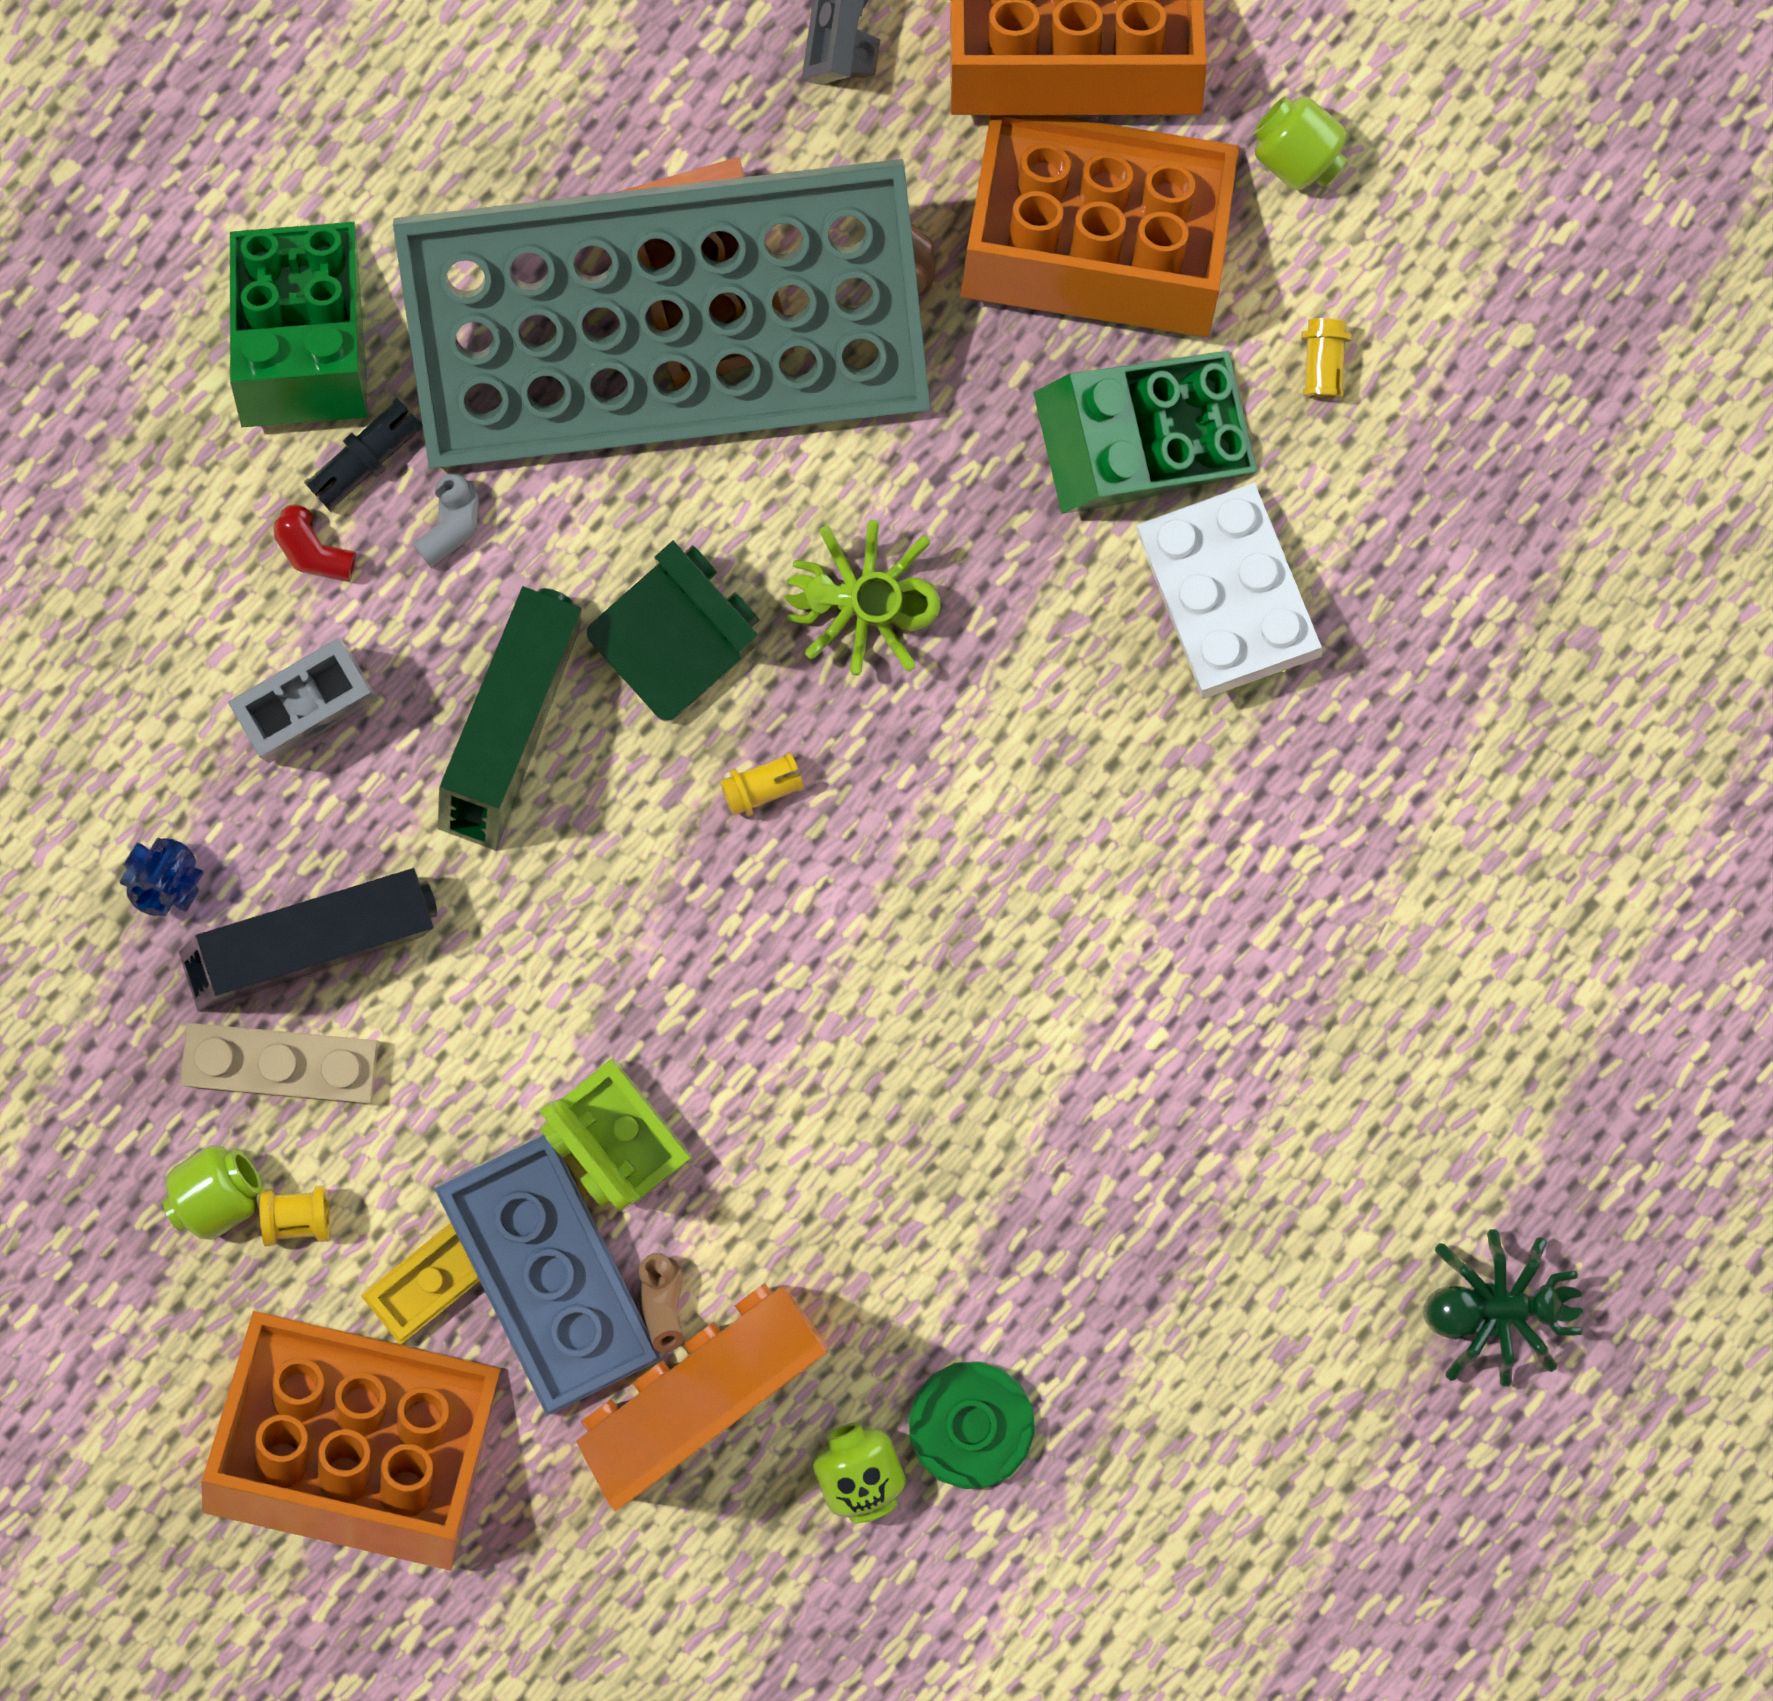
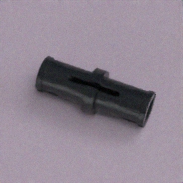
(363, 454)

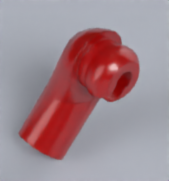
(304, 550)

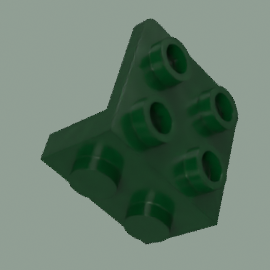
(674, 632)

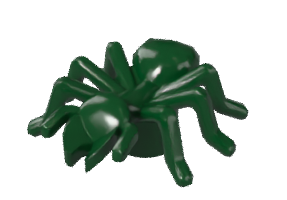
(1491, 1309)

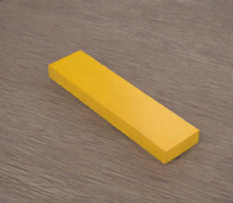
(431, 1279)

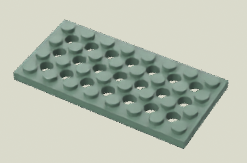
(684, 218)

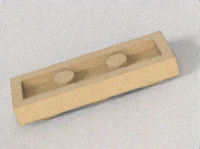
(279, 1063)

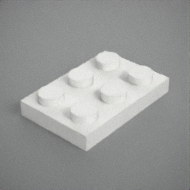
(1229, 590)

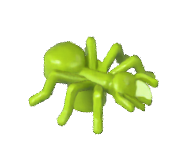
(873, 598)

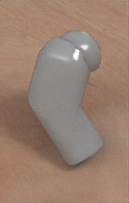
(455, 519)

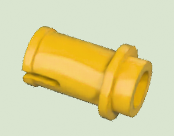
(1325, 357)
(757, 785)

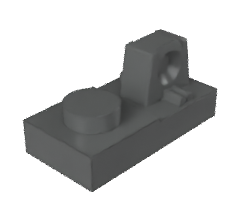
(836, 45)

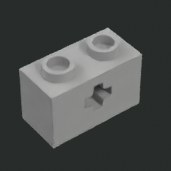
(303, 700)

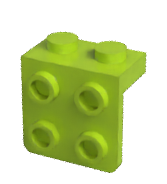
(613, 1137)

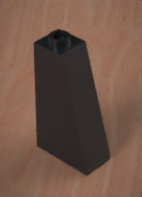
(306, 938)

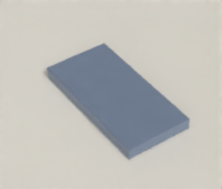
(547, 1273)

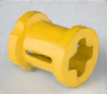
(294, 1215)

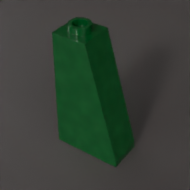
(508, 717)

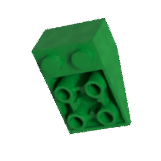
(296, 325)
(1143, 430)

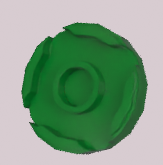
(973, 1400)

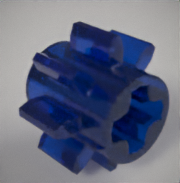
(161, 877)

